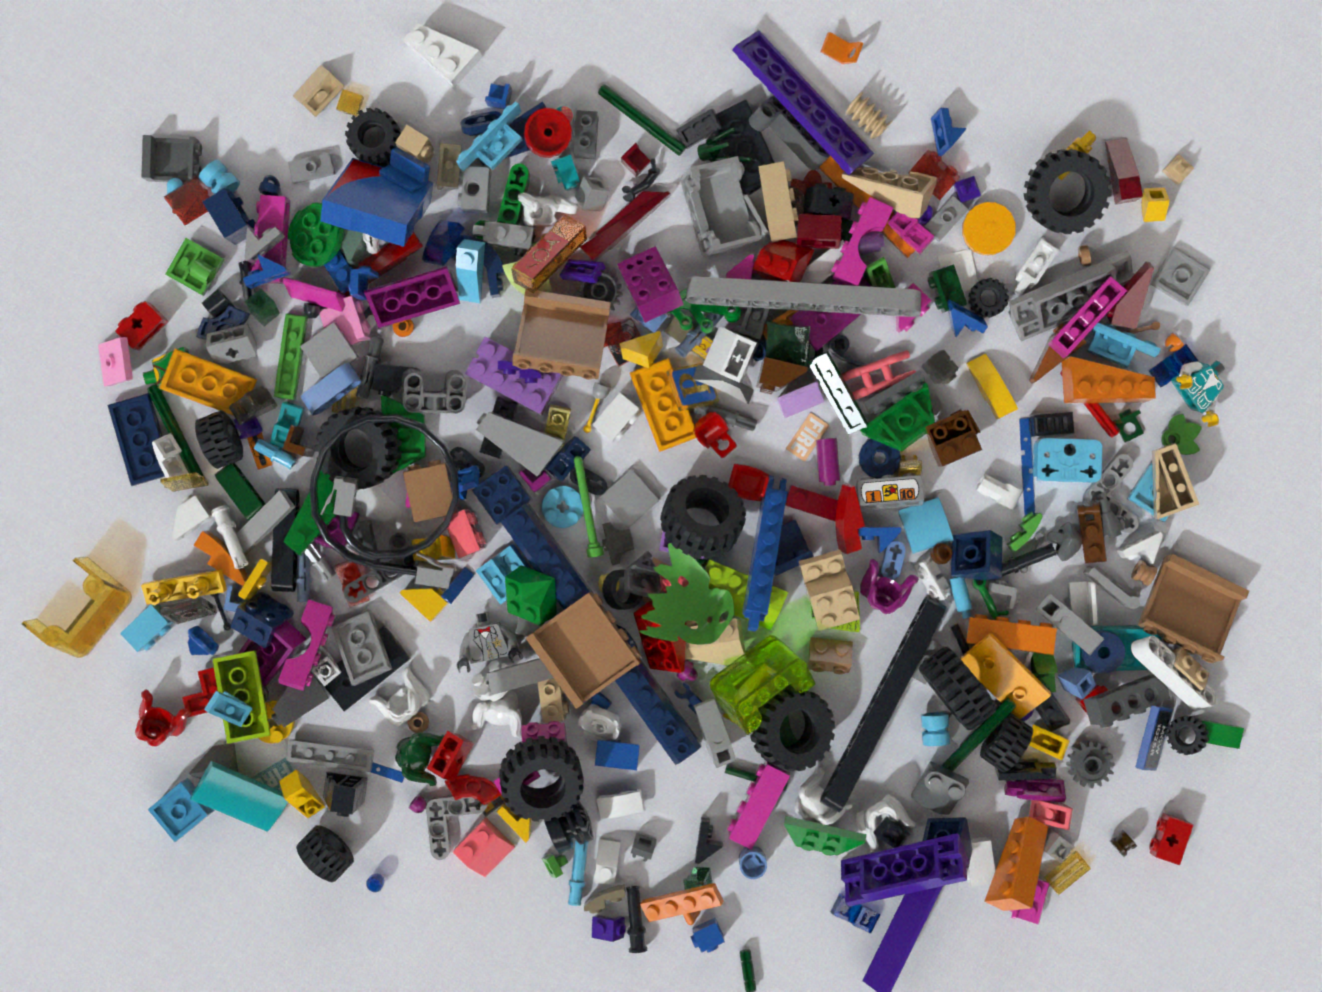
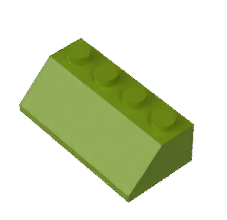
(736, 583)
(242, 679)

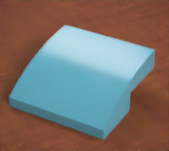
(925, 525)
(496, 569)

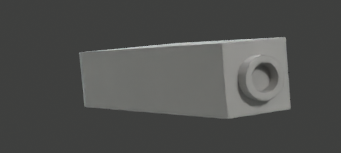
(523, 443)

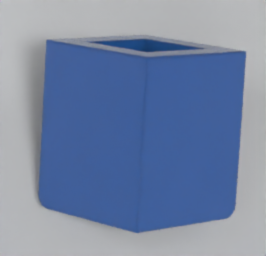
(499, 96)

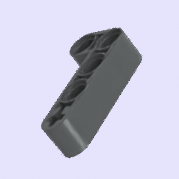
(792, 133)
(383, 579)

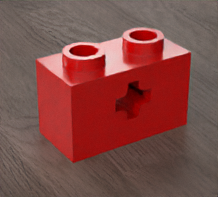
(151, 324)
(450, 756)
(1172, 849)

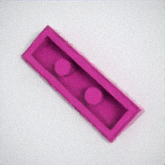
(315, 294)

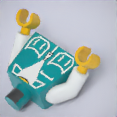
(1200, 388)

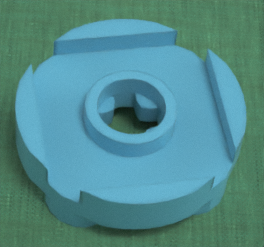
(553, 515)

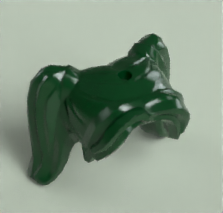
(414, 756)

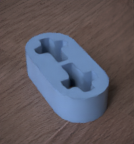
(898, 562)

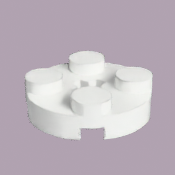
(481, 684)
(595, 715)

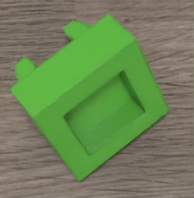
(553, 864)

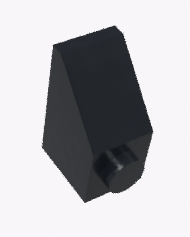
(389, 378)

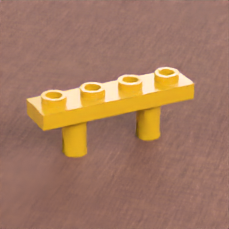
(184, 587)

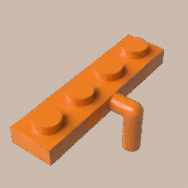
(684, 902)

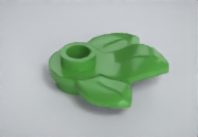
(1183, 435)

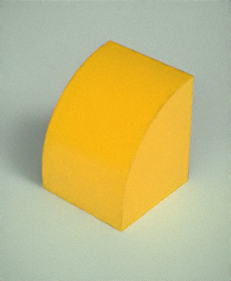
(1154, 204)

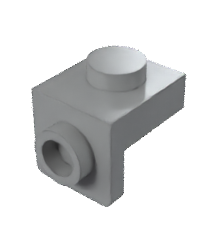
(1002, 588)

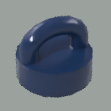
(268, 188)

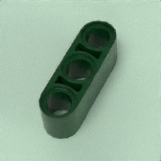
(240, 490)

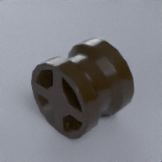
(1123, 843)

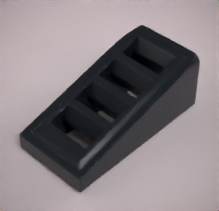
(1035, 426)

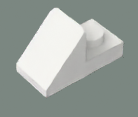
(1147, 545)
(607, 862)

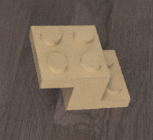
(829, 590)

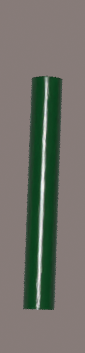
(743, 774)

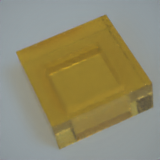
(349, 103)

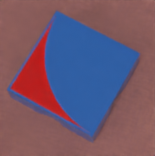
(373, 204)

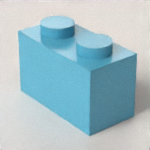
(146, 628)

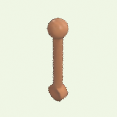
(1154, 326)

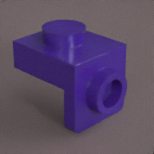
(608, 928)

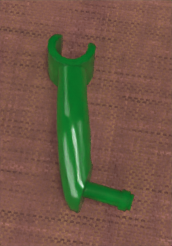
(988, 600)

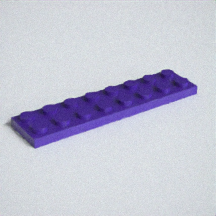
(803, 102)

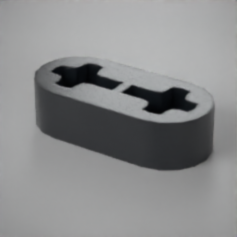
(470, 459)
(591, 476)

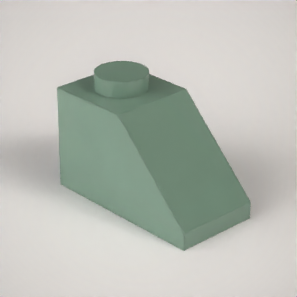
(353, 247)

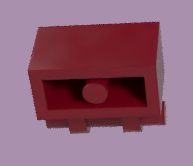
(819, 231)

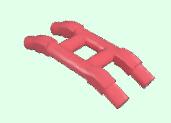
(883, 363)

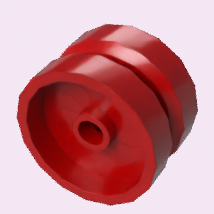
(552, 121)

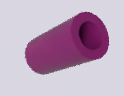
(828, 461)

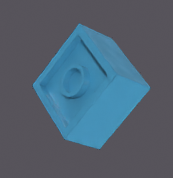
(177, 812)

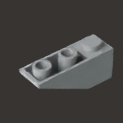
(1069, 624)
(714, 733)

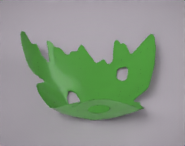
(688, 603)

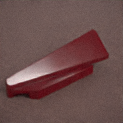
(623, 223)

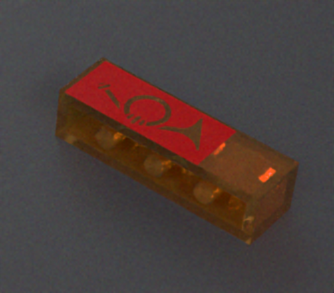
(549, 253)

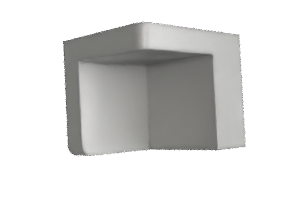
(592, 194)

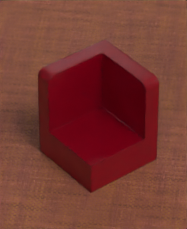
(635, 160)

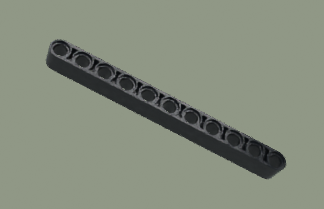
(882, 704)

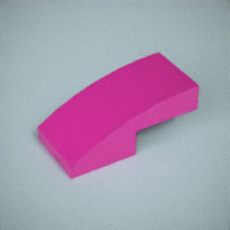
(911, 231)

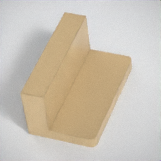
(318, 90)

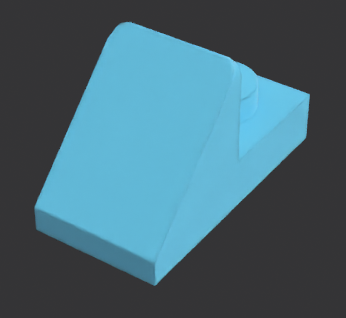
(228, 708)

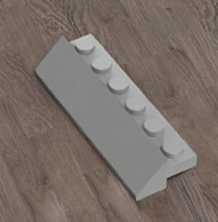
(1061, 299)

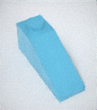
(470, 270)

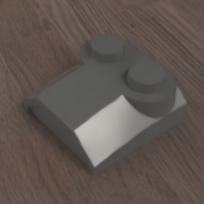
(939, 789)

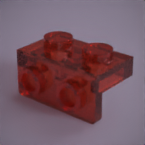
(932, 165)

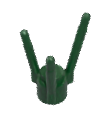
(710, 149)

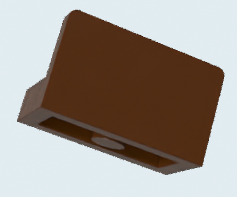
(292, 442)

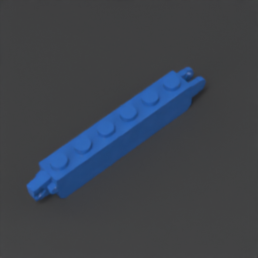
(764, 554)

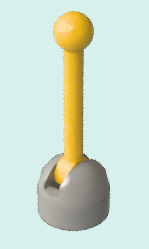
(600, 392)

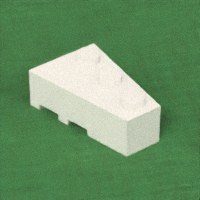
(442, 53)

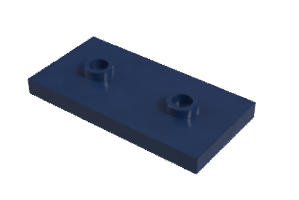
(135, 430)

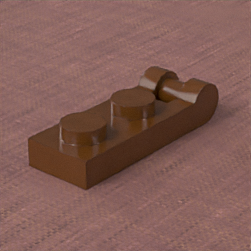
(1092, 534)

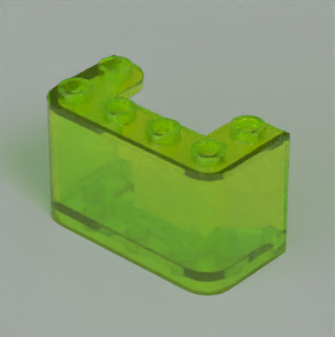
(758, 678)

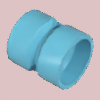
(216, 176)
(935, 729)

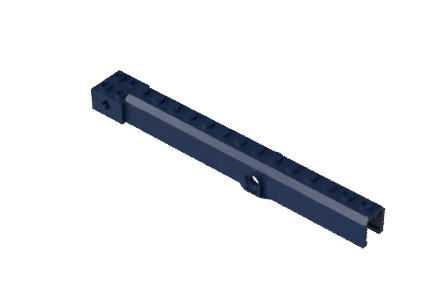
(509, 504)

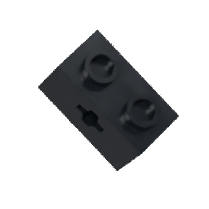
(828, 201)

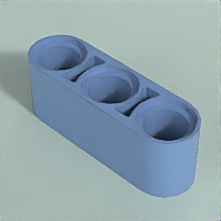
(331, 389)

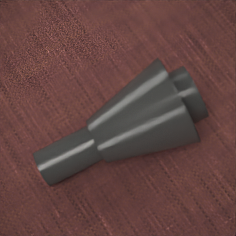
(1111, 524)

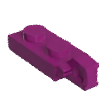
(1037, 789)

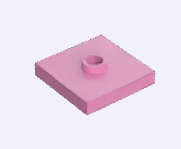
(115, 361)

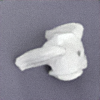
(542, 210)
(405, 702)
(500, 713)
(809, 804)
(871, 818)

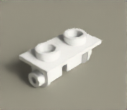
(936, 588)

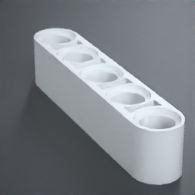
(1160, 662)

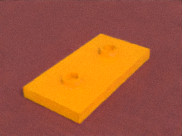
(205, 381)
(666, 422)
(1005, 675)

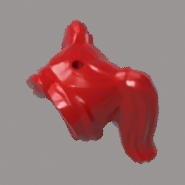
(158, 722)

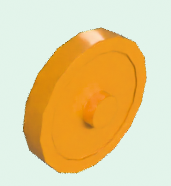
(988, 228)

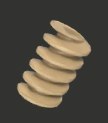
(868, 116)

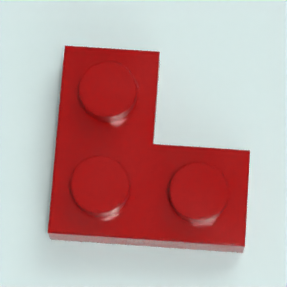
(197, 702)

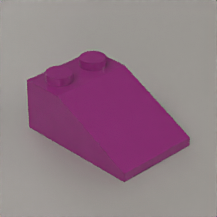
(284, 646)

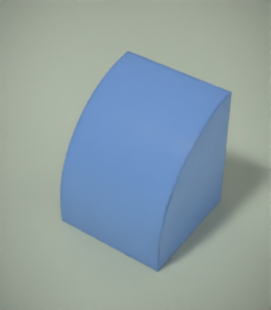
(1077, 681)

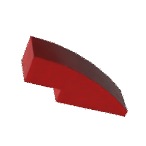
(848, 520)

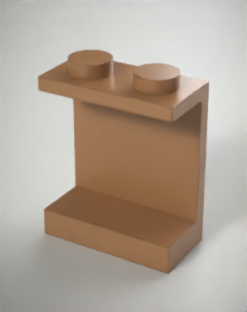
(428, 490)

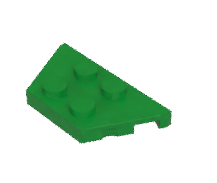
(903, 421)
(412, 440)
(822, 837)

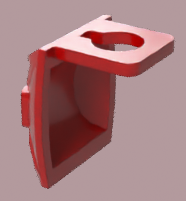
(710, 430)
(748, 482)

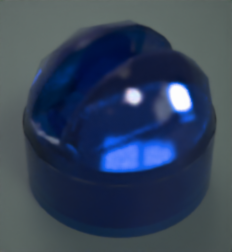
(375, 882)

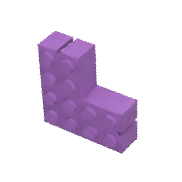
(485, 370)

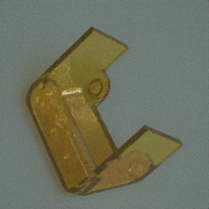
(106, 605)

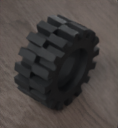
(1001, 297)
(1200, 732)

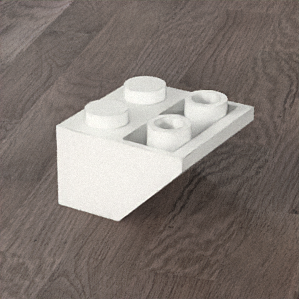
(730, 354)

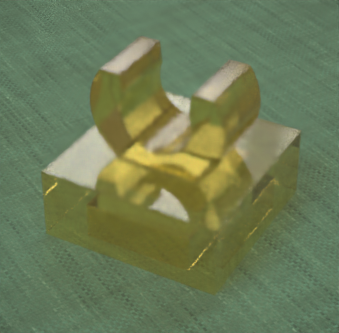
(909, 466)

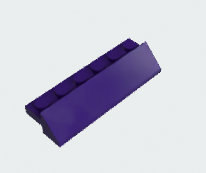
(904, 869)
(900, 939)

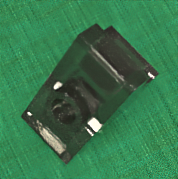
(253, 405)
(616, 542)

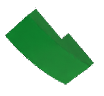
(1224, 734)

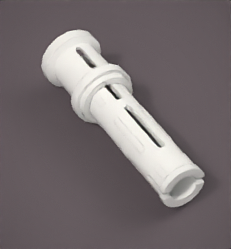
(227, 529)

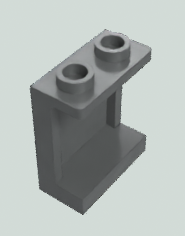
(170, 159)

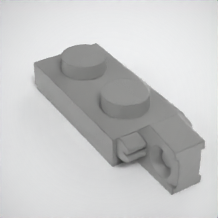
(505, 234)

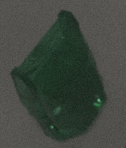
(788, 343)

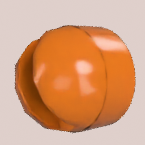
(1174, 341)

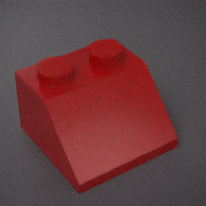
(782, 261)

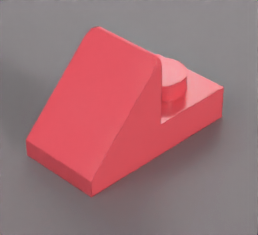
(1051, 813)

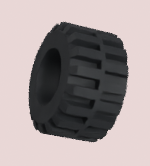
(364, 122)
(219, 439)
(1006, 743)
(325, 853)

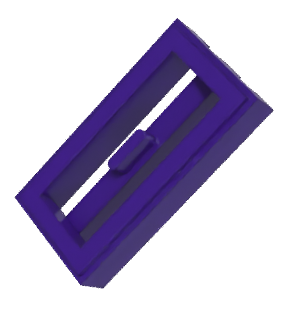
(581, 273)

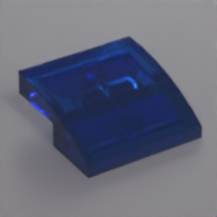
(439, 244)

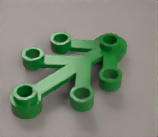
(697, 309)

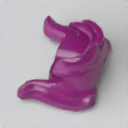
(883, 592)

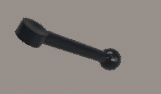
(226, 626)

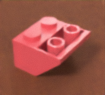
(465, 533)

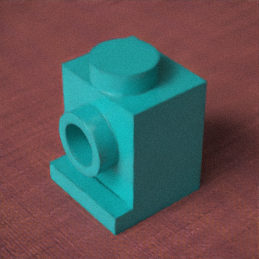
(566, 172)

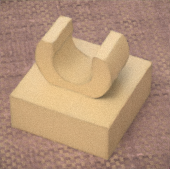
(1178, 169)

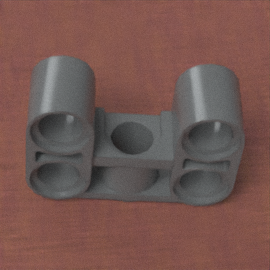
(433, 401)

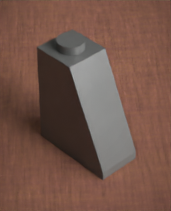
(296, 703)

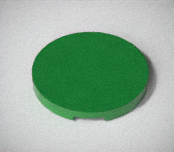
(312, 240)

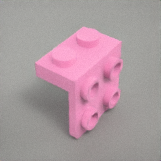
(350, 321)

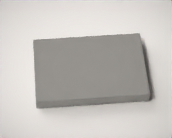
(361, 647)

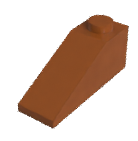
(1049, 358)

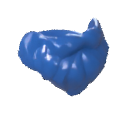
(200, 642)

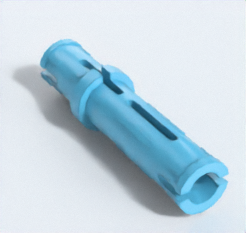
(578, 869)

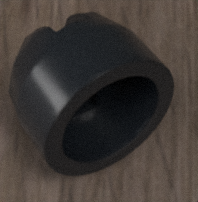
(311, 310)

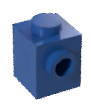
(707, 936)

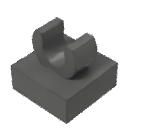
(643, 846)

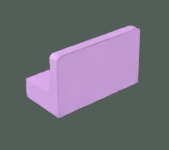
(800, 399)

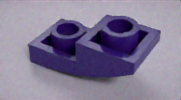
(529, 375)

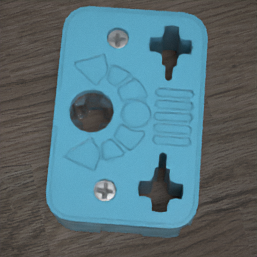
(1067, 468)

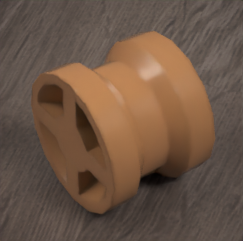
(1144, 573)

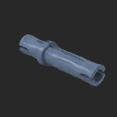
(685, 347)
(303, 578)

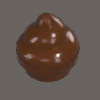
(941, 553)

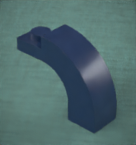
(491, 262)

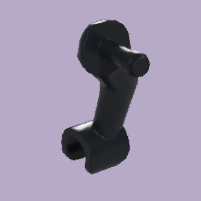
(646, 183)

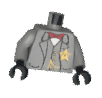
(487, 643)

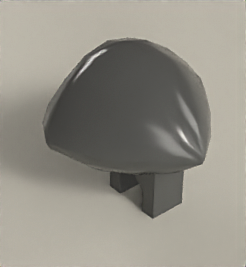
(1067, 540)

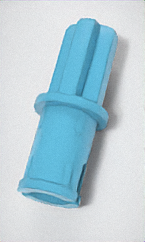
(275, 454)

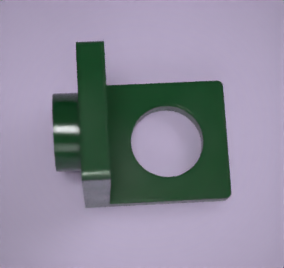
(1128, 417)

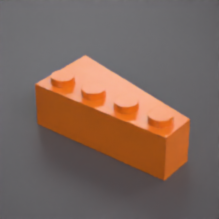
(1100, 383)
(1019, 866)

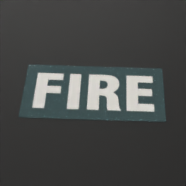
(274, 773)

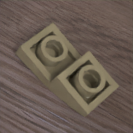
(598, 901)

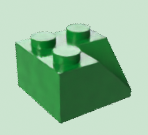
(530, 595)

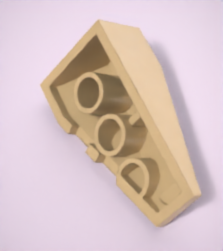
(904, 193)
(724, 650)

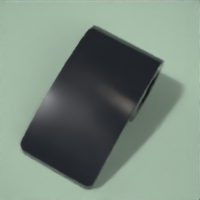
(217, 303)
(840, 353)

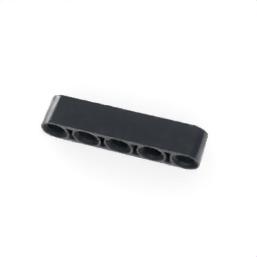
(283, 557)

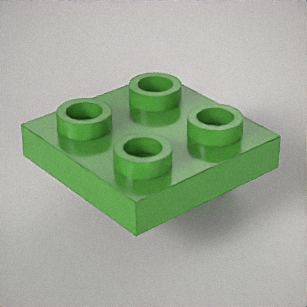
(194, 266)

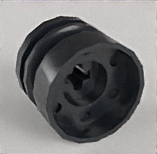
(570, 825)

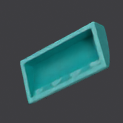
(1128, 635)
(239, 796)

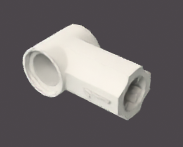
(1004, 494)

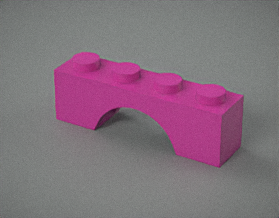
(873, 219)
(297, 671)

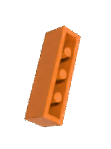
(1013, 636)

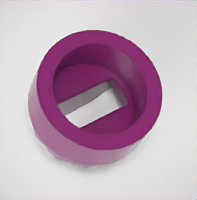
(418, 804)

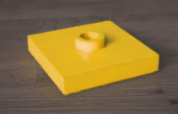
(256, 579)

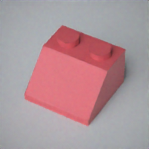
(483, 848)

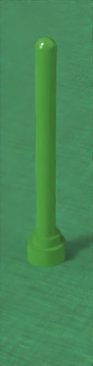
(594, 548)

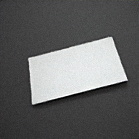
(964, 267)

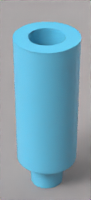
(961, 596)

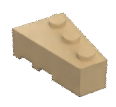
(778, 201)
(1170, 482)

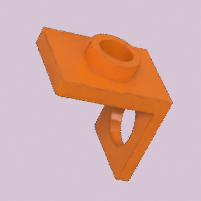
(840, 49)

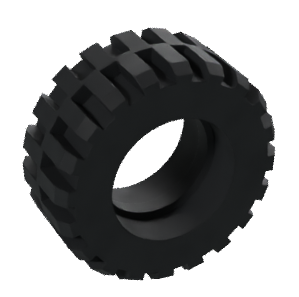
(1090, 206)
(384, 448)
(699, 538)
(958, 688)
(814, 739)
(545, 801)

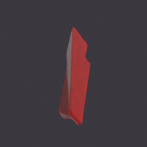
(389, 257)

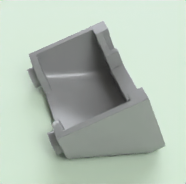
(718, 206)

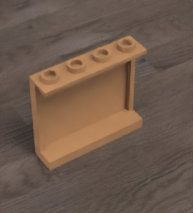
(561, 334)
(1191, 608)
(584, 649)

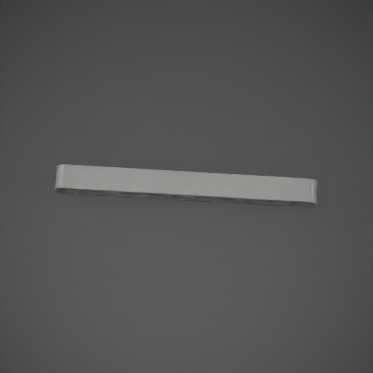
(803, 296)

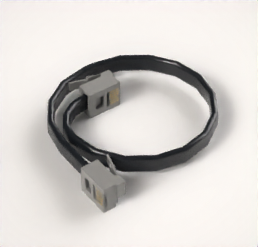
(427, 573)

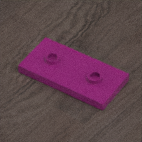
(825, 324)

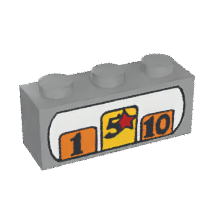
(890, 492)

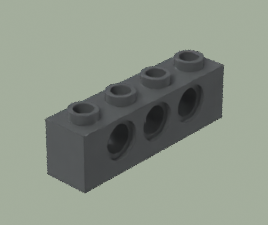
(1126, 700)

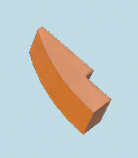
(220, 556)

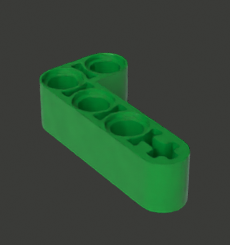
(508, 204)

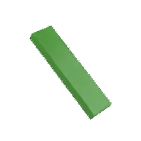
(290, 356)

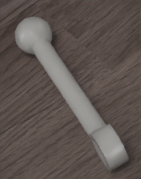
(1038, 537)

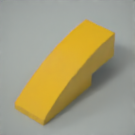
(992, 386)

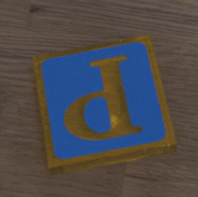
(689, 392)

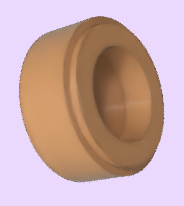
(1084, 255)

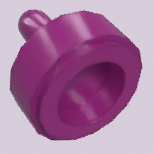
(686, 674)

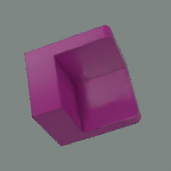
(533, 481)

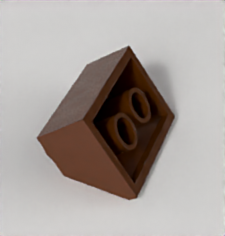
(777, 374)

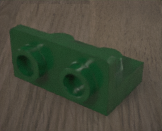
(946, 287)

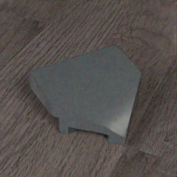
(641, 577)

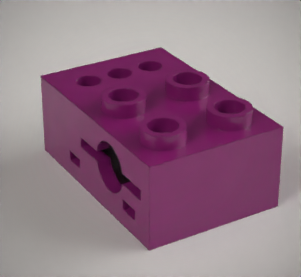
(650, 284)

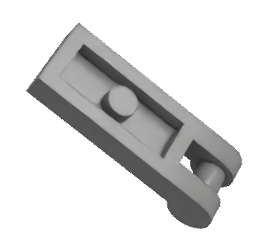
(1111, 587)

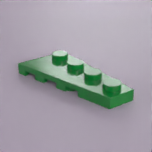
(304, 529)

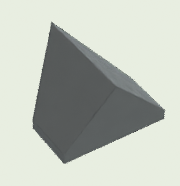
(221, 754)

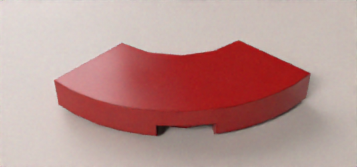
(473, 786)

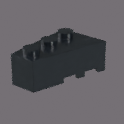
(344, 793)

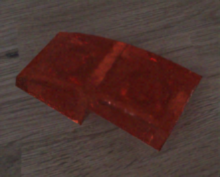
(347, 573)

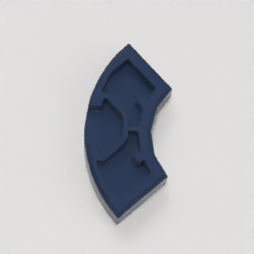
(230, 318)

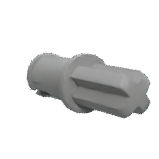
(319, 561)

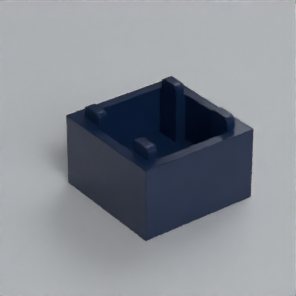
(229, 215)

